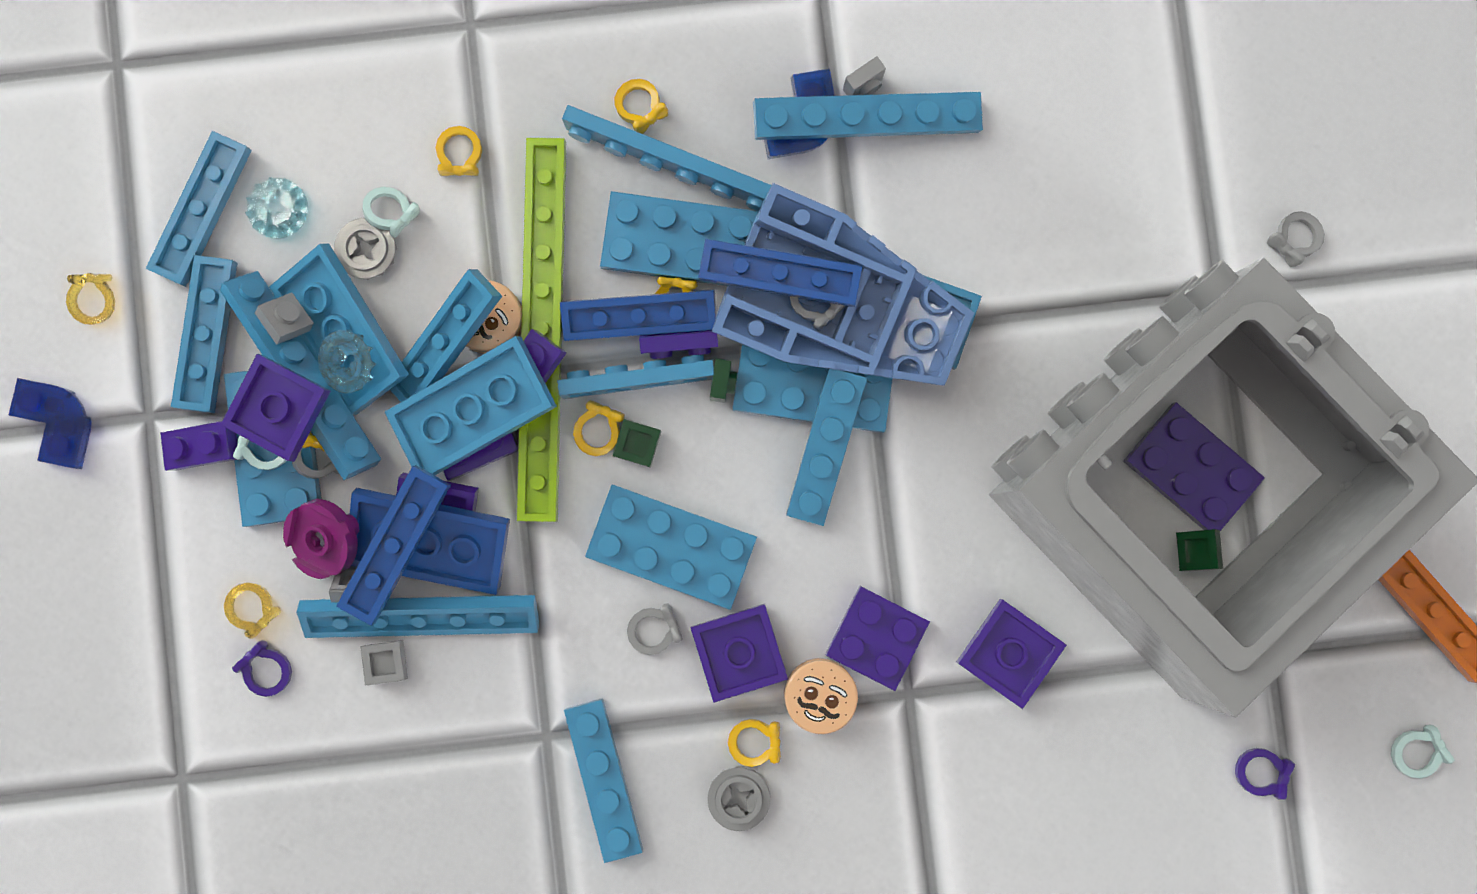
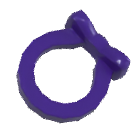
(244, 666)
(1284, 767)

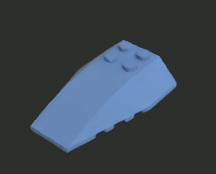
(900, 318)

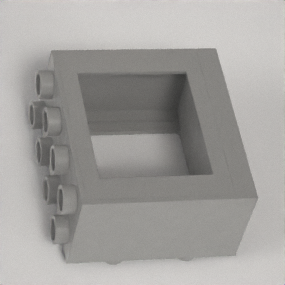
(1376, 496)

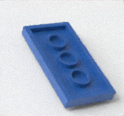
(456, 550)

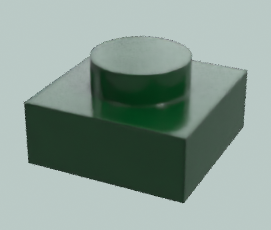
(723, 381)
(637, 443)
(1199, 550)

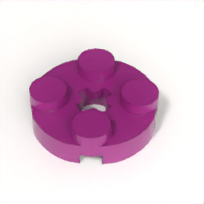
(338, 533)

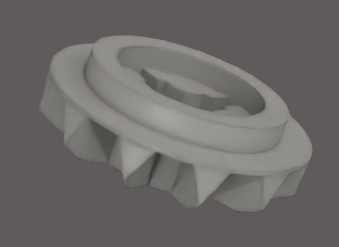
(347, 247)
(733, 816)

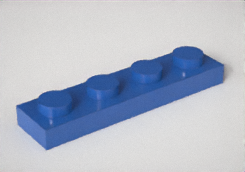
(780, 272)
(638, 315)
(393, 545)

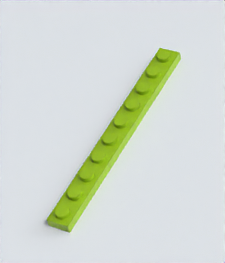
(541, 311)

